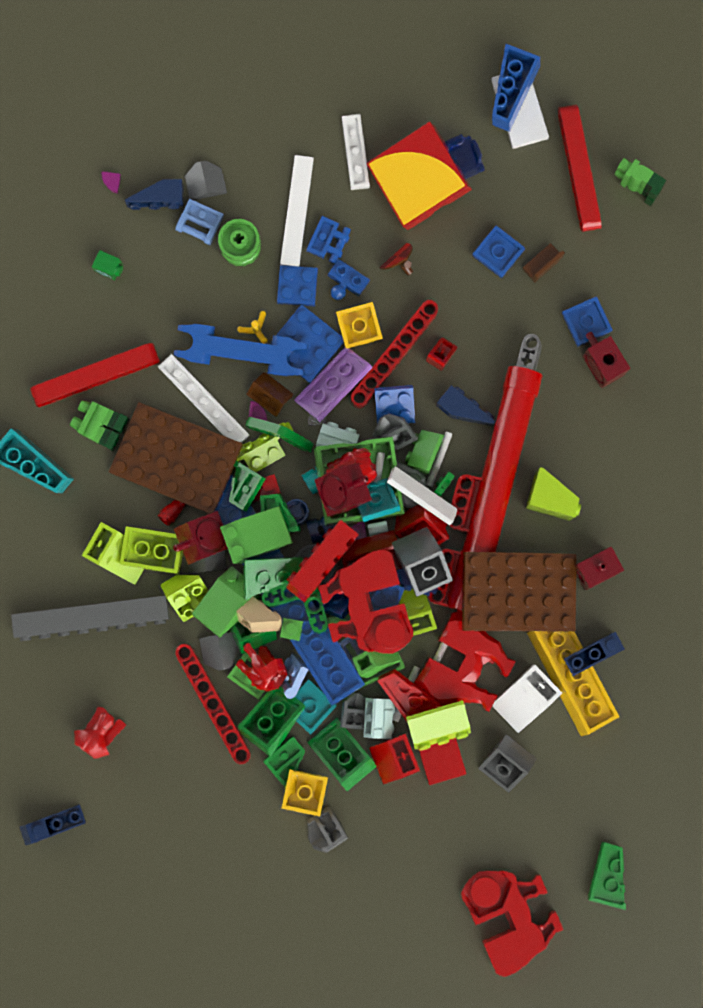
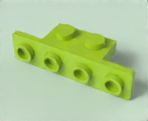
(262, 451)

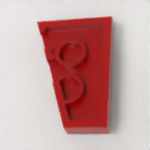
(406, 695)

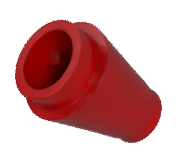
(171, 512)

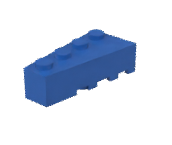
(515, 80)

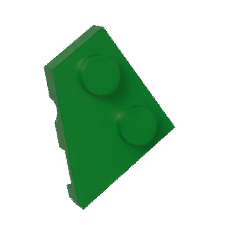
(443, 483)
(245, 486)
(274, 500)
(285, 758)

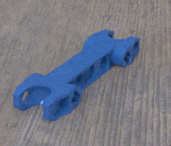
(208, 345)

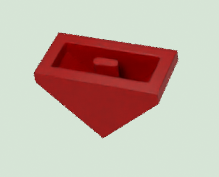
(441, 354)

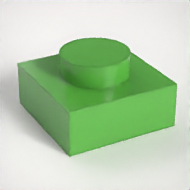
(291, 629)

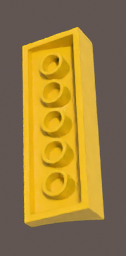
(582, 693)

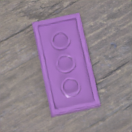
(333, 384)

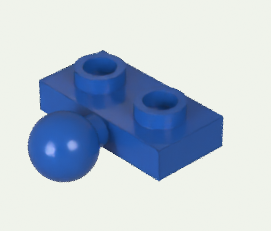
(348, 279)

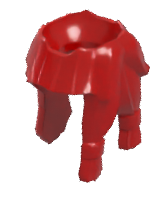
(360, 456)
(266, 670)
(96, 734)

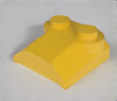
(359, 325)
(304, 792)

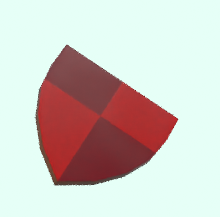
(400, 258)

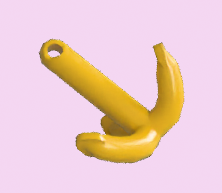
(256, 328)

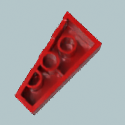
(322, 560)

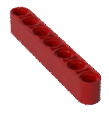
(579, 168)
(400, 347)
(94, 375)
(214, 714)

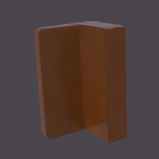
(543, 262)
(269, 394)

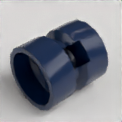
(299, 510)
(312, 527)

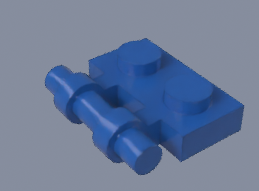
(323, 236)

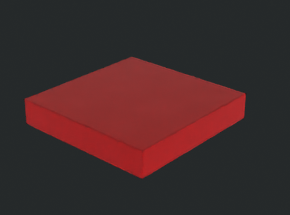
(442, 762)

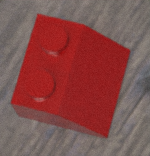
(417, 519)

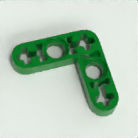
(280, 431)
(314, 596)

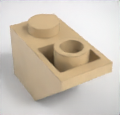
(258, 617)

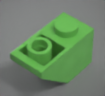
(371, 663)

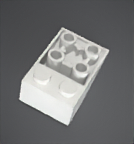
(526, 698)

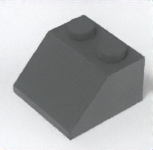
(507, 763)

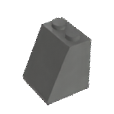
(422, 561)

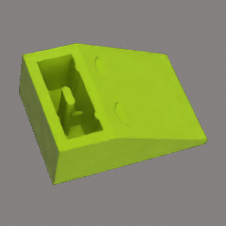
(106, 551)
(418, 612)

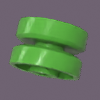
(237, 231)

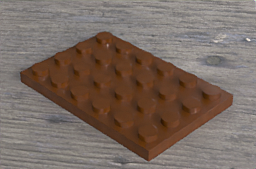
(176, 458)
(519, 591)

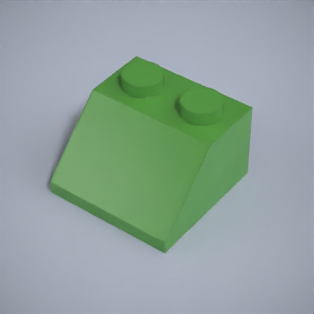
(424, 451)

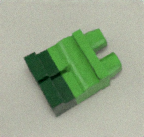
(640, 179)
(94, 421)

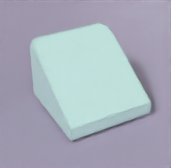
(377, 528)

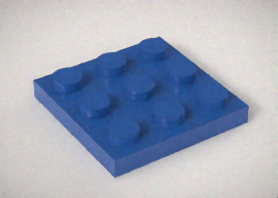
(320, 337)

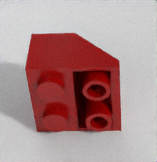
(394, 759)

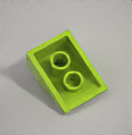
(151, 550)

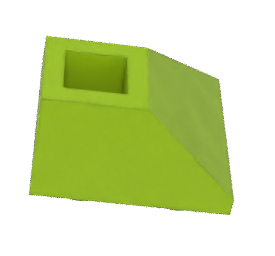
(184, 594)

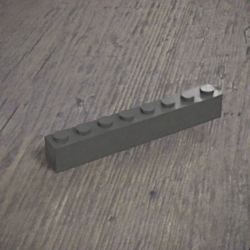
(90, 617)

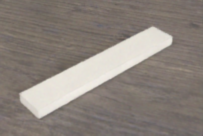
(297, 211)
(202, 399)

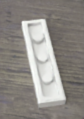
(355, 152)
(422, 495)

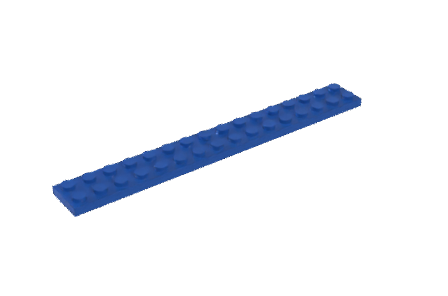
(320, 654)

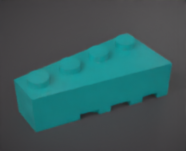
(30, 461)

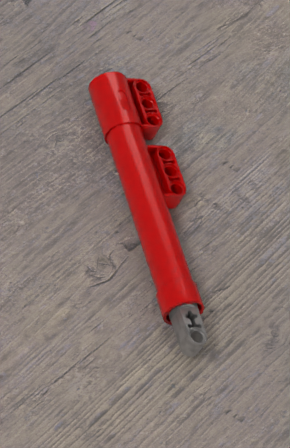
(490, 494)

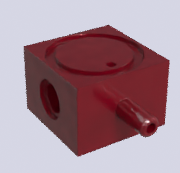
(607, 351)
(343, 489)
(200, 538)
(598, 568)

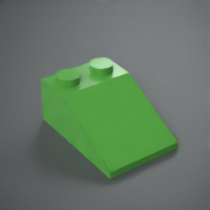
(256, 535)
(222, 601)

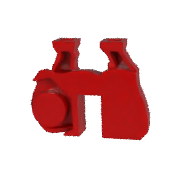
(378, 630)
(451, 686)
(499, 892)

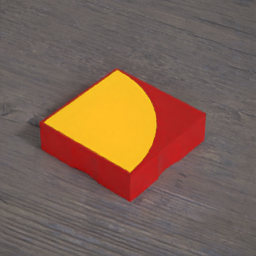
(418, 176)

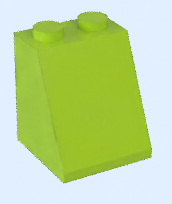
(552, 497)

